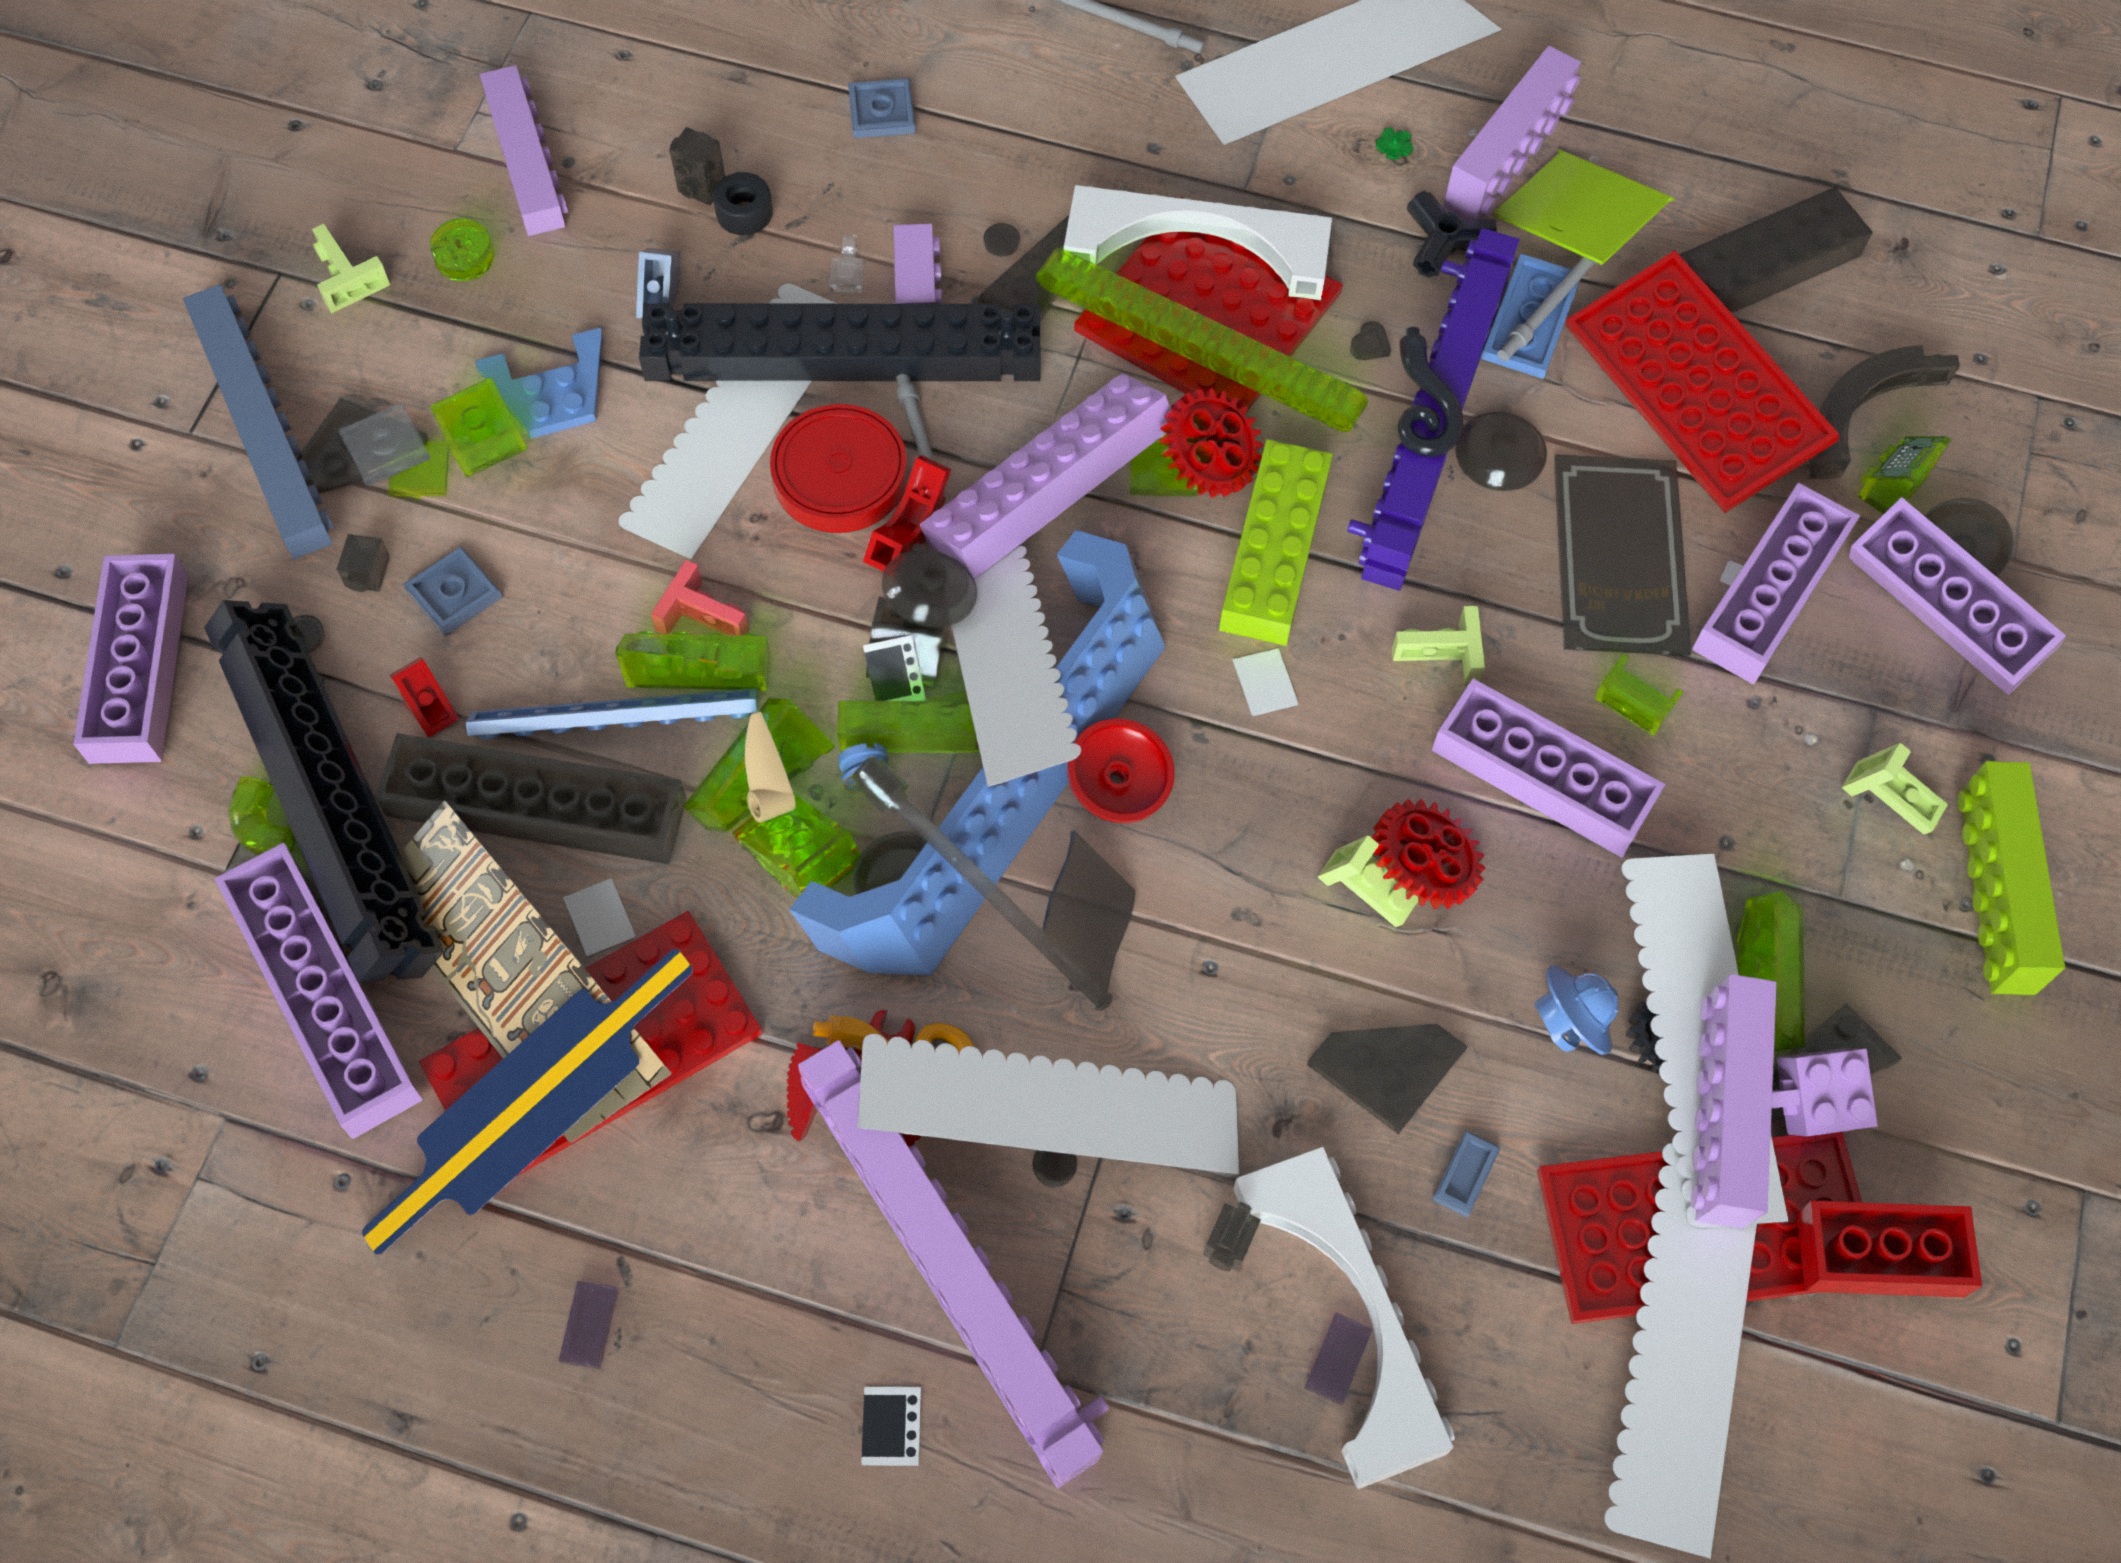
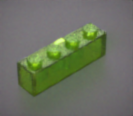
(694, 661)
(919, 726)
(722, 796)
(1774, 951)

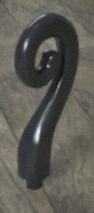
(1415, 363)

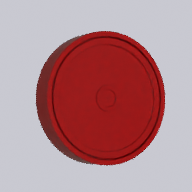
(839, 468)

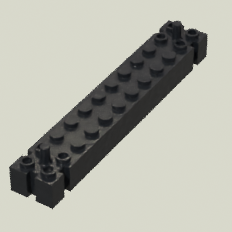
(840, 342)
(323, 792)

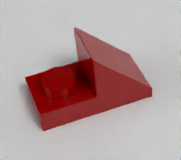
(424, 697)

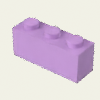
(915, 264)

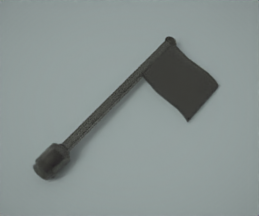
(1084, 911)

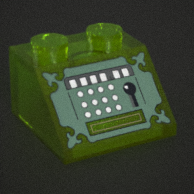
(1901, 470)

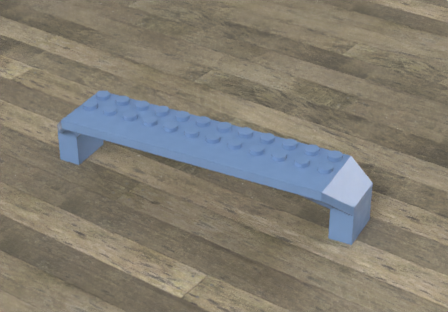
(918, 918)

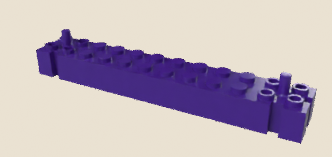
(1454, 358)

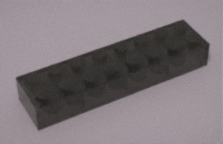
(533, 797)

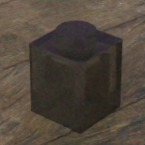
(363, 563)

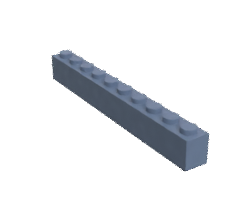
(258, 423)

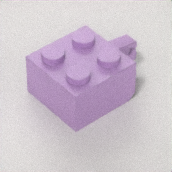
(1825, 1092)

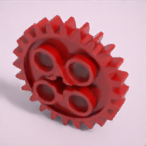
(1211, 416)
(1428, 854)

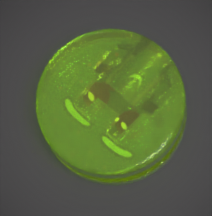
(462, 249)

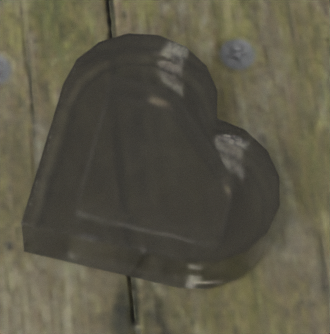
(1370, 342)

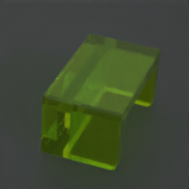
(1635, 698)

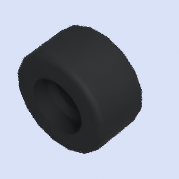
(743, 188)

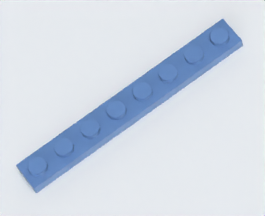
(599, 714)

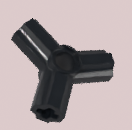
(1444, 230)

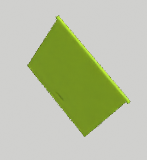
(1582, 207)

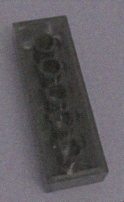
(1780, 250)

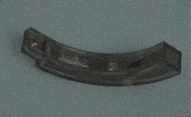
(1865, 381)

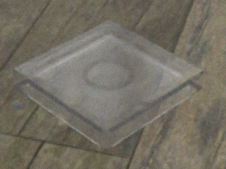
(384, 444)

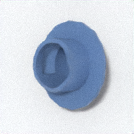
(1580, 1007)

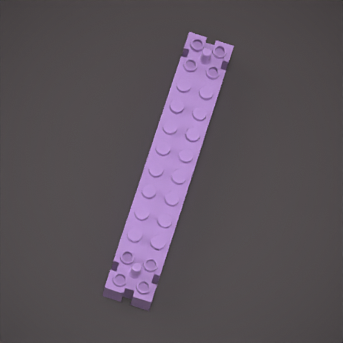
(957, 1274)

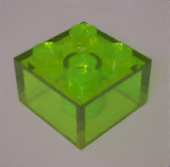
(478, 427)

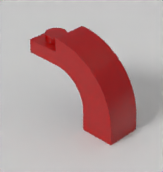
(919, 502)

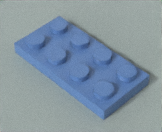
(1527, 289)

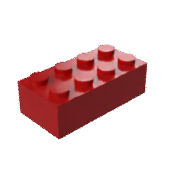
(1888, 1249)

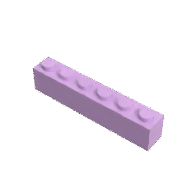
(522, 150)

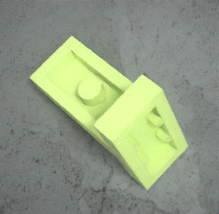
(347, 282)
(1446, 644)
(1897, 787)
(1357, 870)

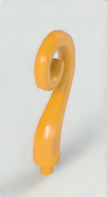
(853, 1031)

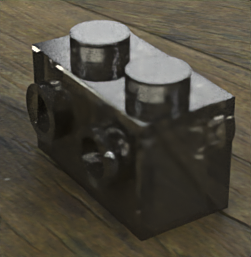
(696, 164)

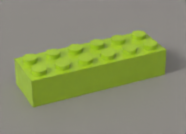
(1275, 542)
(2010, 879)

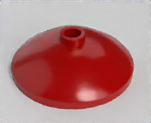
(1135, 756)

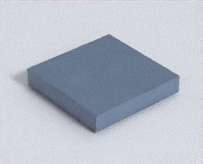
(881, 108)
(452, 591)

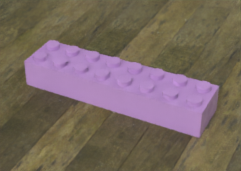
(1048, 474)
(318, 991)

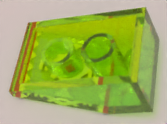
(800, 847)

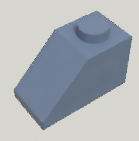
(657, 277)

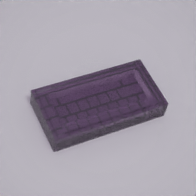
(588, 1325)
(1338, 1359)

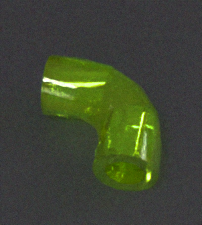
(249, 817)

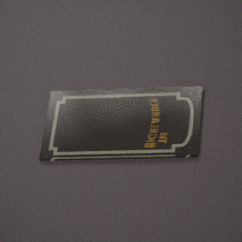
(1621, 555)

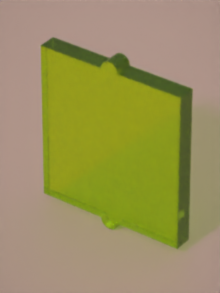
(425, 478)

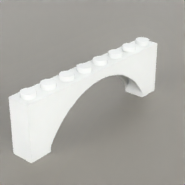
(1285, 240)
(1402, 1419)

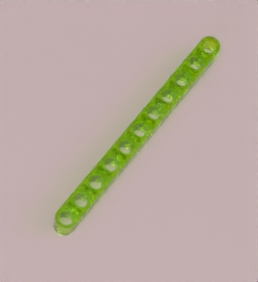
(1202, 340)

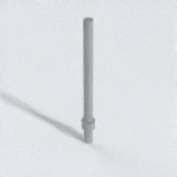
(1174, 37)
(1524, 332)
(909, 397)

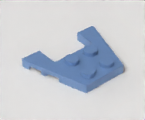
(555, 397)

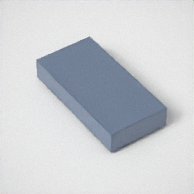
(1466, 1173)

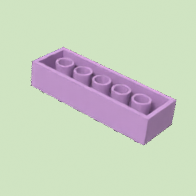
(1512, 135)
(1775, 583)
(1956, 596)
(131, 659)
(1547, 767)
(1735, 1102)

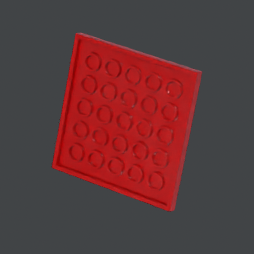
(1221, 284)

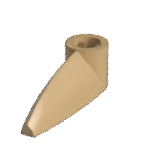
(767, 780)

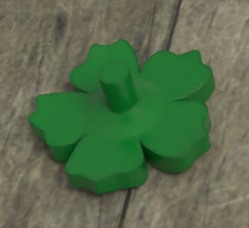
(1394, 143)

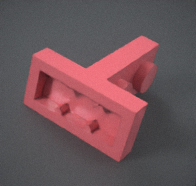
(685, 599)

